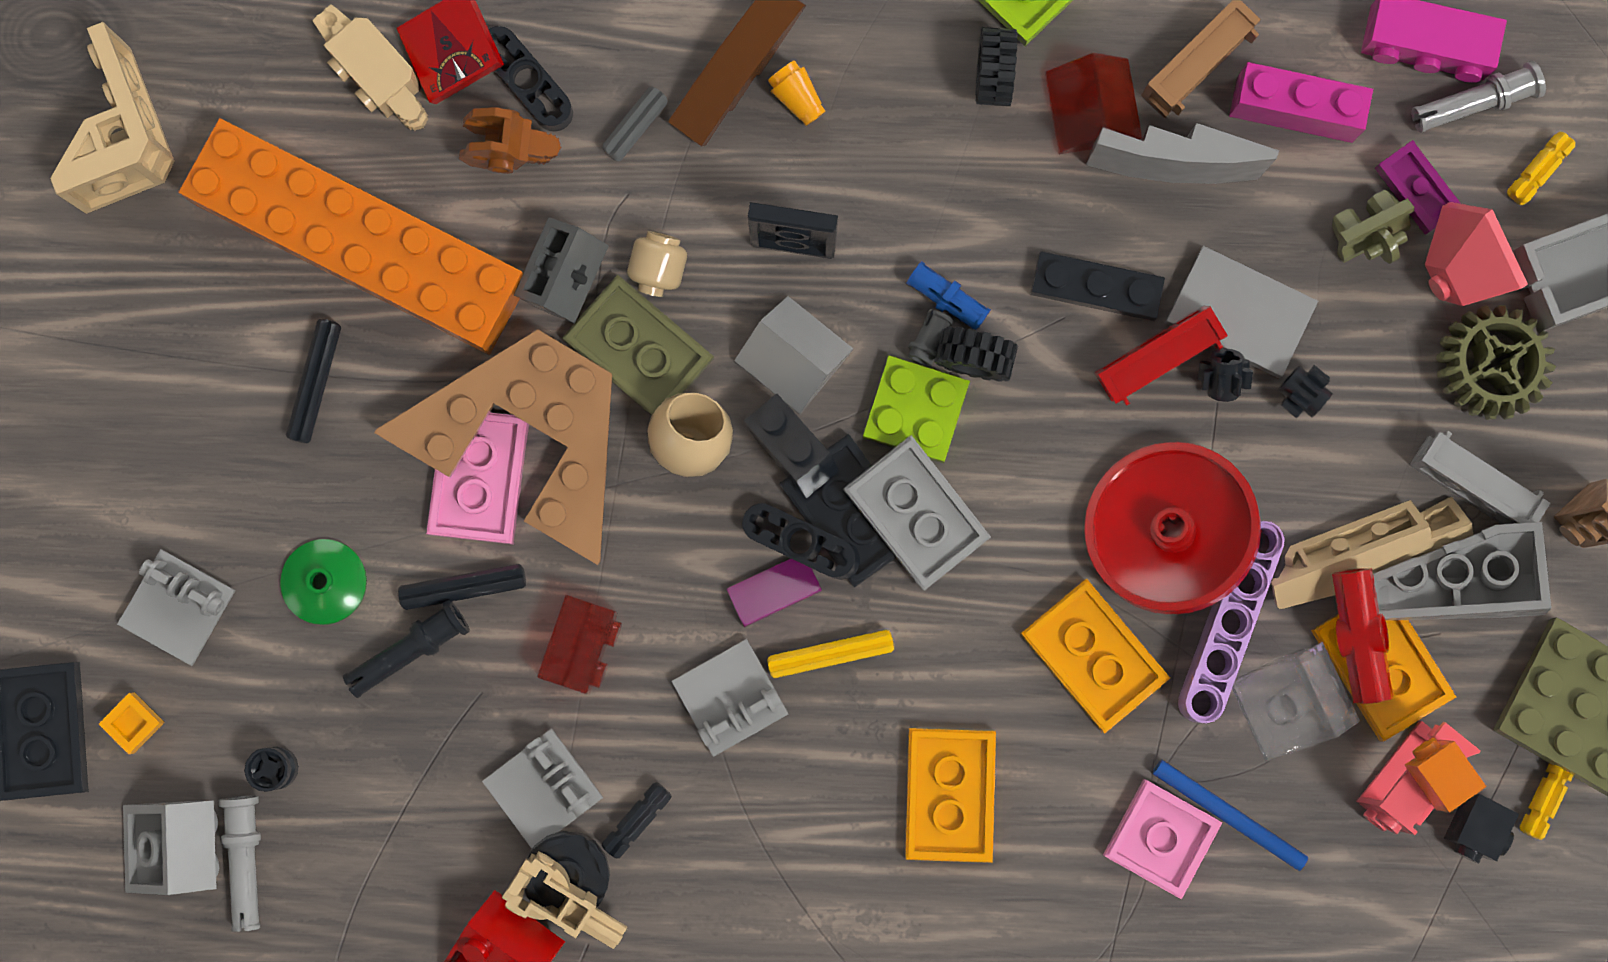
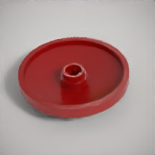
(1173, 528)

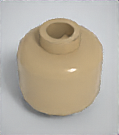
(657, 263)

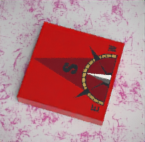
(449, 47)

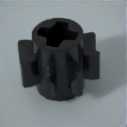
(1225, 375)
(1305, 391)

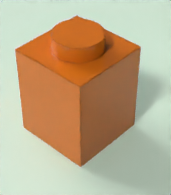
(1444, 774)

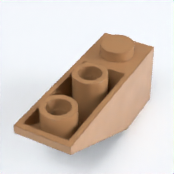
(1586, 516)

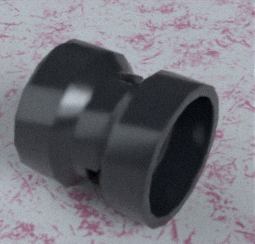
(262, 771)

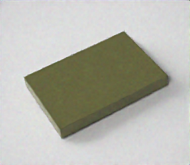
(637, 345)

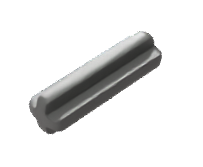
(634, 123)

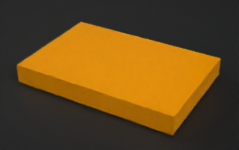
(1095, 656)
(1414, 678)
(950, 795)

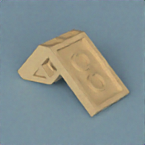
(109, 166)

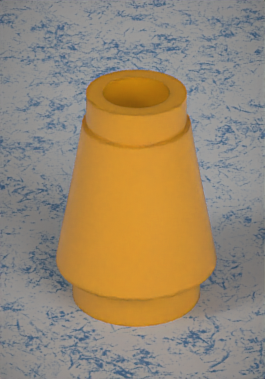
(797, 92)

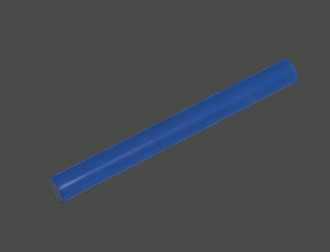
(1230, 815)

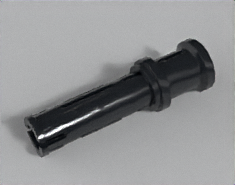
(423, 639)

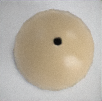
(690, 434)

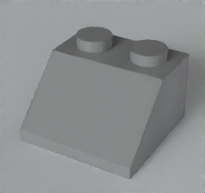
(170, 847)

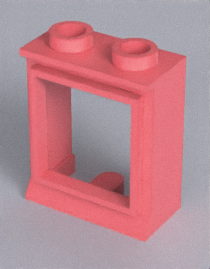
(1393, 796)

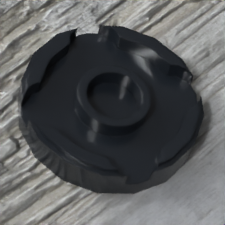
(580, 858)

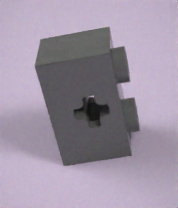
(561, 269)

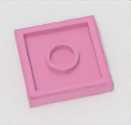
(1162, 838)

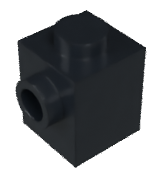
(1482, 829)

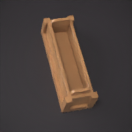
(1201, 57)

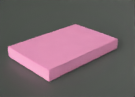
(485, 488)

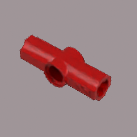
(1362, 635)

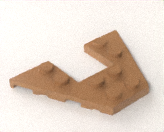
(551, 392)

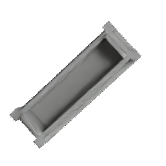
(1478, 482)

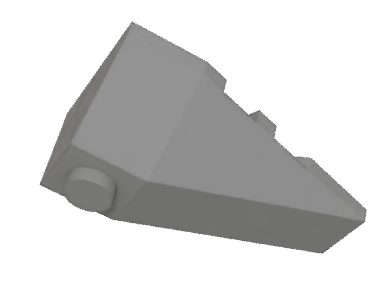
(1478, 577)

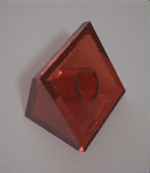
(1091, 96)

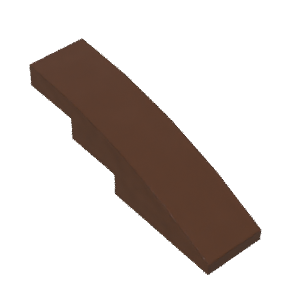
(734, 67)

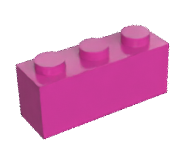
(1434, 38)
(1301, 102)

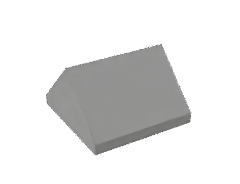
(792, 354)

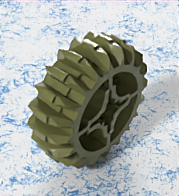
(1505, 376)

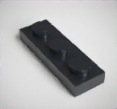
(1097, 286)

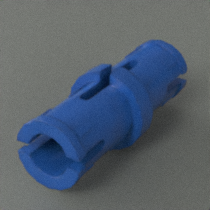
(948, 296)

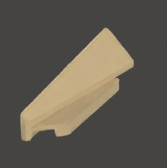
(1367, 543)

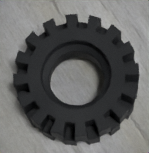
(996, 66)
(976, 354)

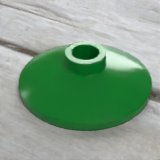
(344, 584)

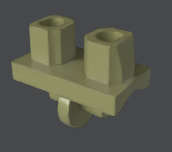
(1376, 235)

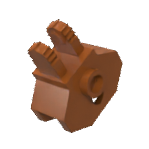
(507, 141)

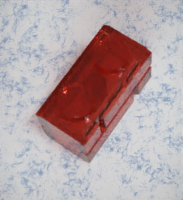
(579, 645)

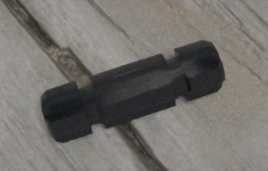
(636, 820)

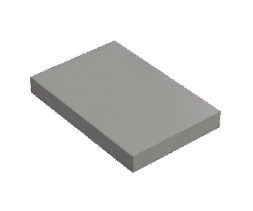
(1256, 311)
(916, 513)

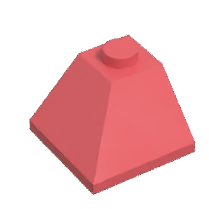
(1471, 256)

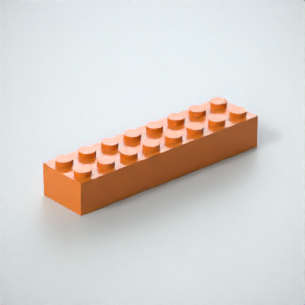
(353, 236)

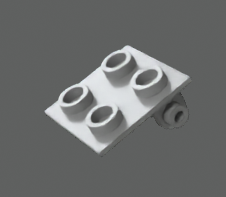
(175, 606)
(729, 697)
(542, 788)

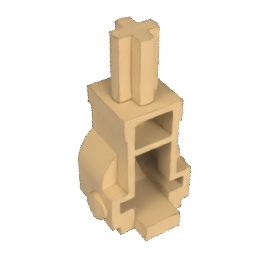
(576, 912)

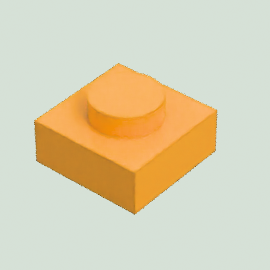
(131, 723)

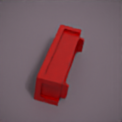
(1161, 354)

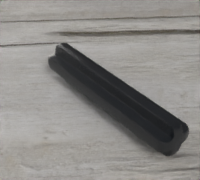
(313, 381)
(462, 586)

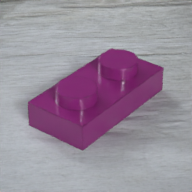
(1413, 177)

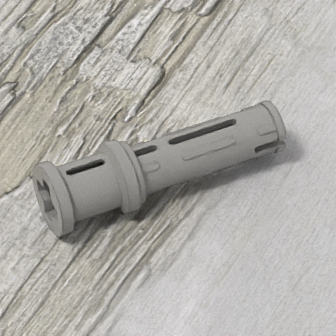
(1497, 92)
(241, 840)

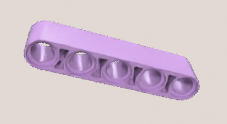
(1229, 645)

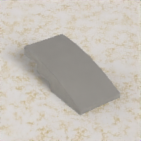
(1200, 158)

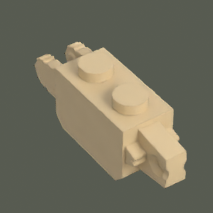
(373, 64)

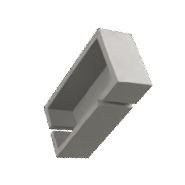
(1566, 273)

